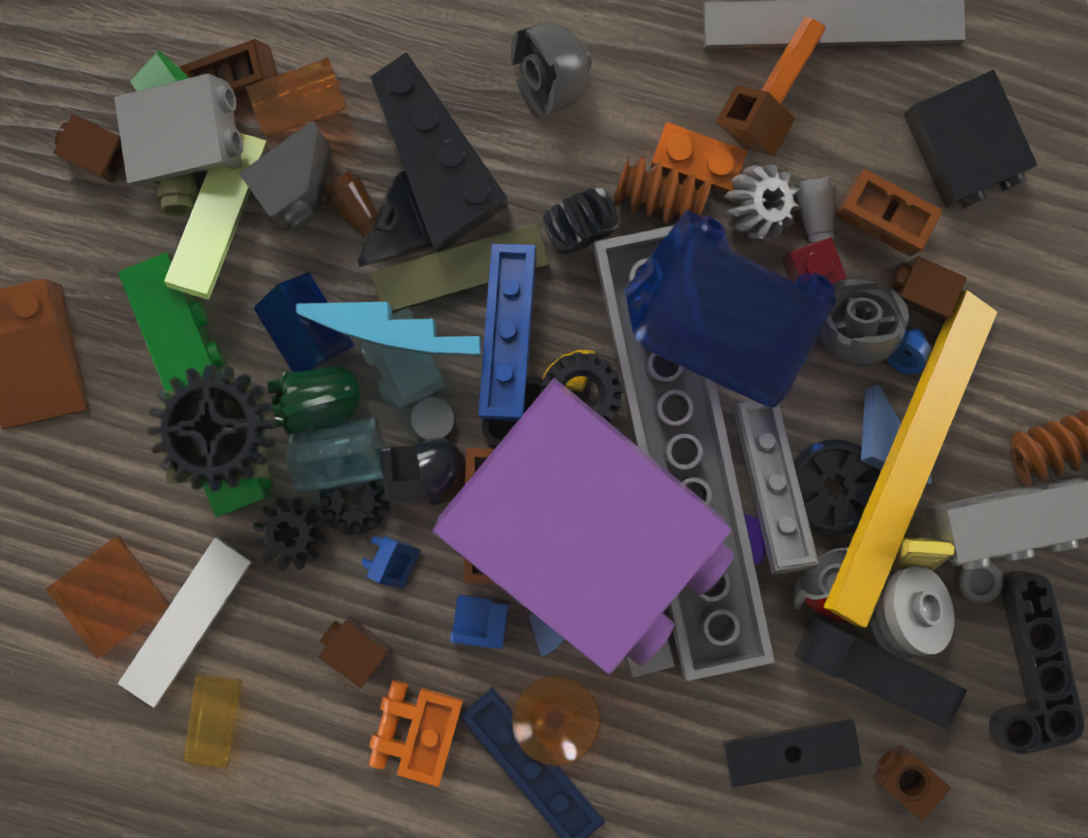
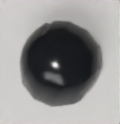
(441, 469)

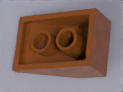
(37, 356)

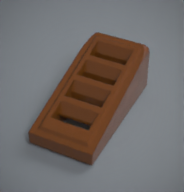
(254, 61)

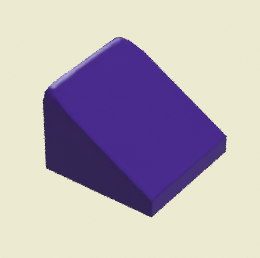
(756, 538)

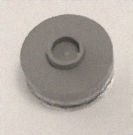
(913, 613)

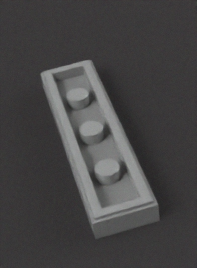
(775, 488)

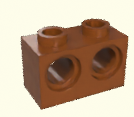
(888, 213)

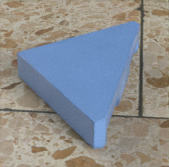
(879, 428)

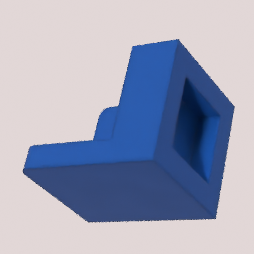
(480, 621)

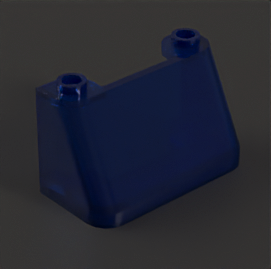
(726, 312)

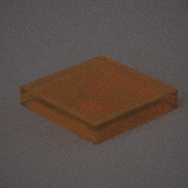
(108, 597)

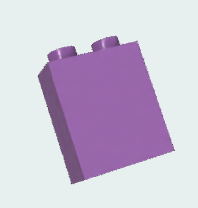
(586, 530)

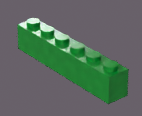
(179, 341)

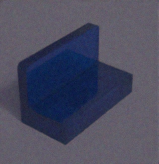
(299, 340)

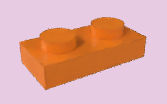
(699, 156)

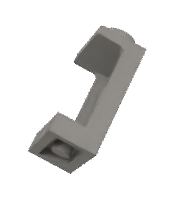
(178, 130)

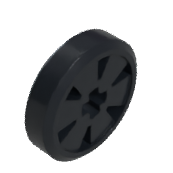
(824, 461)

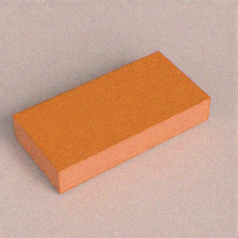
(794, 58)

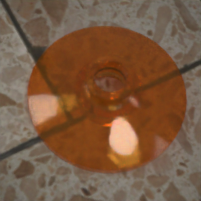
(560, 743)

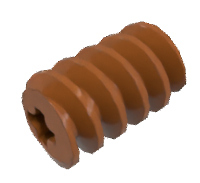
(660, 191)
(1050, 448)

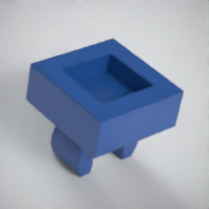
(392, 562)

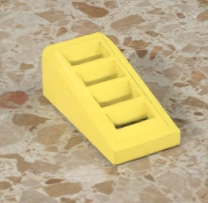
(922, 552)

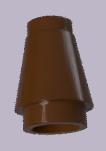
(351, 202)

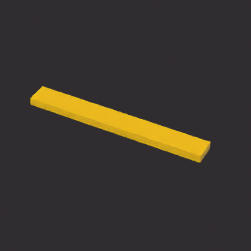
(910, 461)

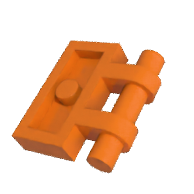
(429, 734)

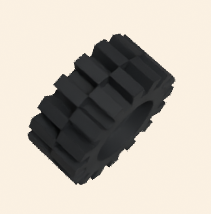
(595, 369)

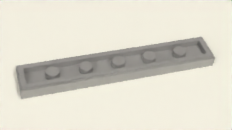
(846, 22)

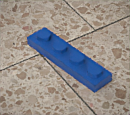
(507, 332)

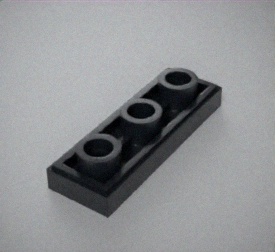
(819, 750)

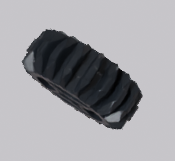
(210, 406)

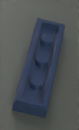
(543, 784)

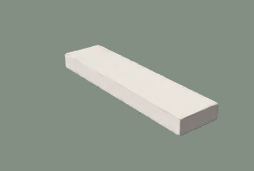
(185, 622)

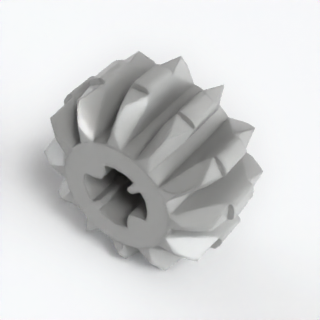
(762, 201)

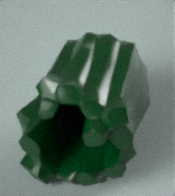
(314, 398)

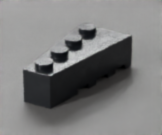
(441, 165)

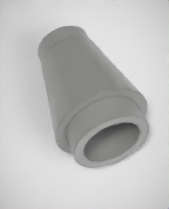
(817, 207)

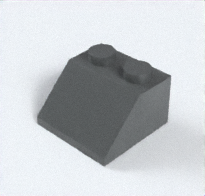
(291, 177)

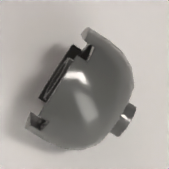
(552, 66)
(864, 323)

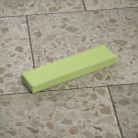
(212, 225)

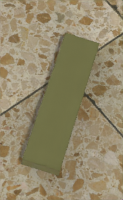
(449, 270)

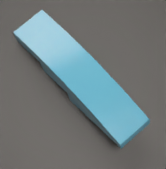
(374, 324)

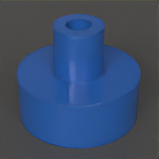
(911, 354)

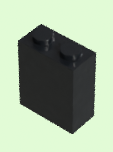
(970, 140)

